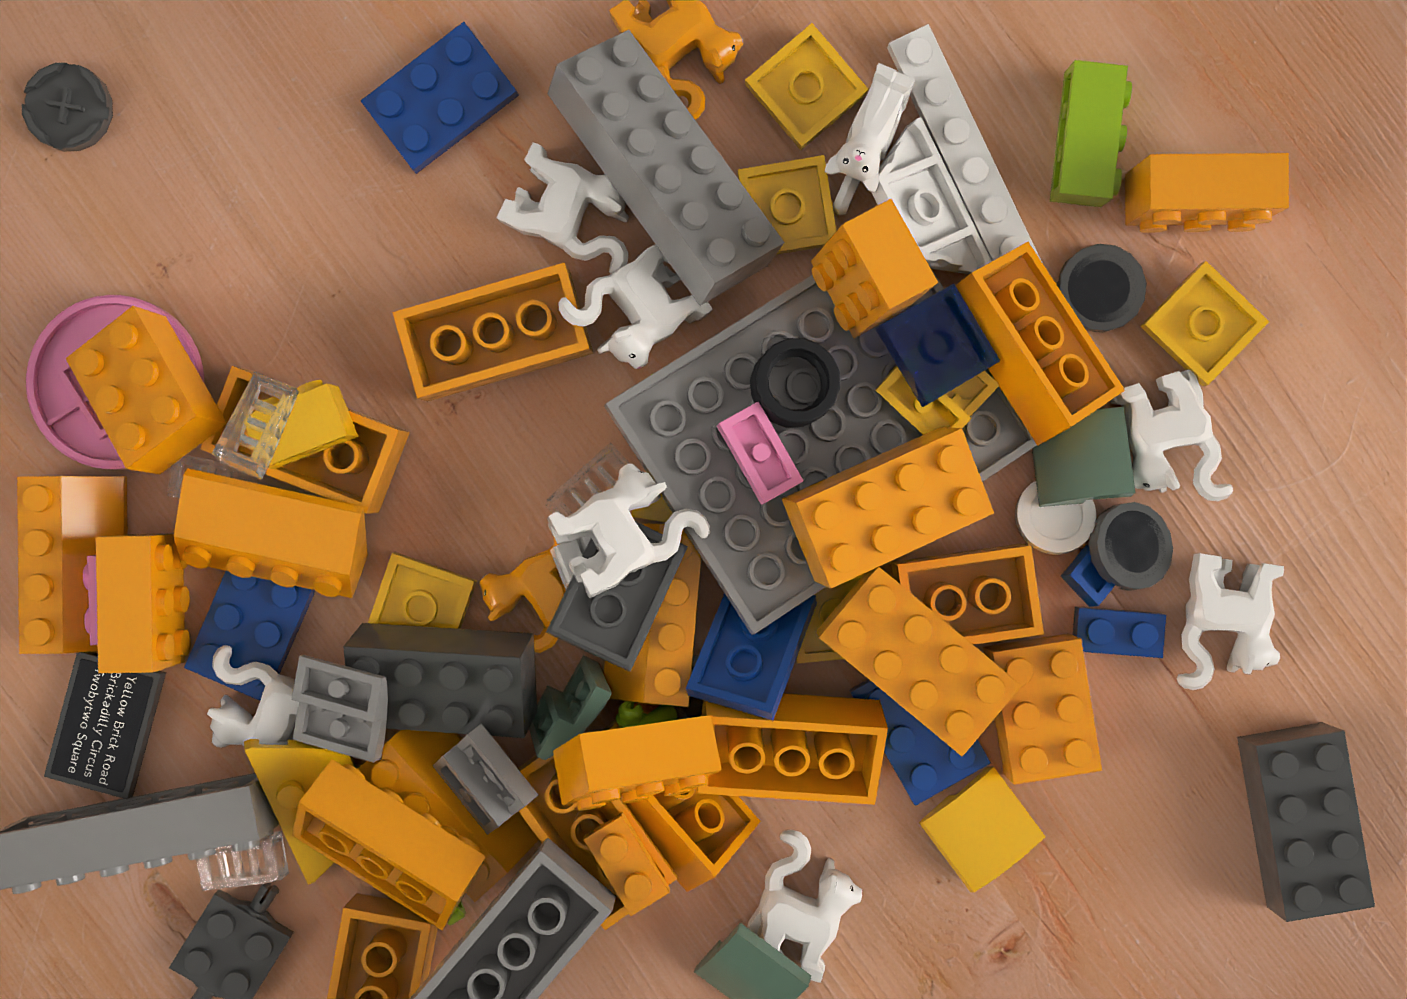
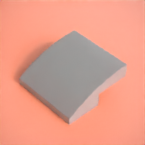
(340, 708)
(485, 779)

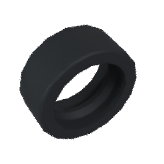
(817, 357)

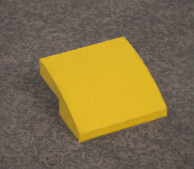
(947, 411)
(982, 829)

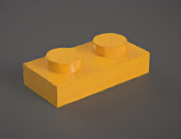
(626, 864)

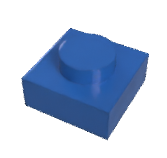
(1085, 579)

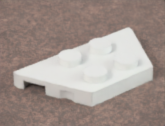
(930, 203)

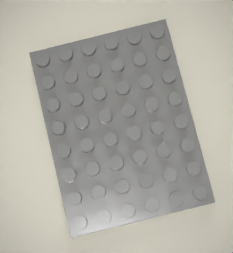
(675, 436)

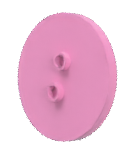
(55, 393)

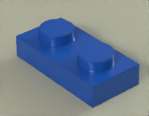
(1120, 631)

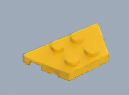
(285, 777)

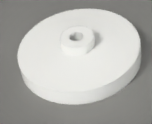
(1053, 528)

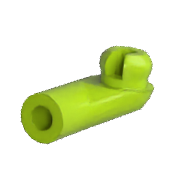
(631, 716)

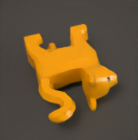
(674, 35)
(534, 579)

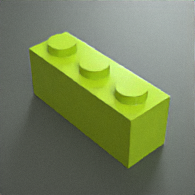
(1090, 133)

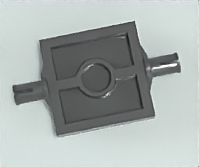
(232, 946)

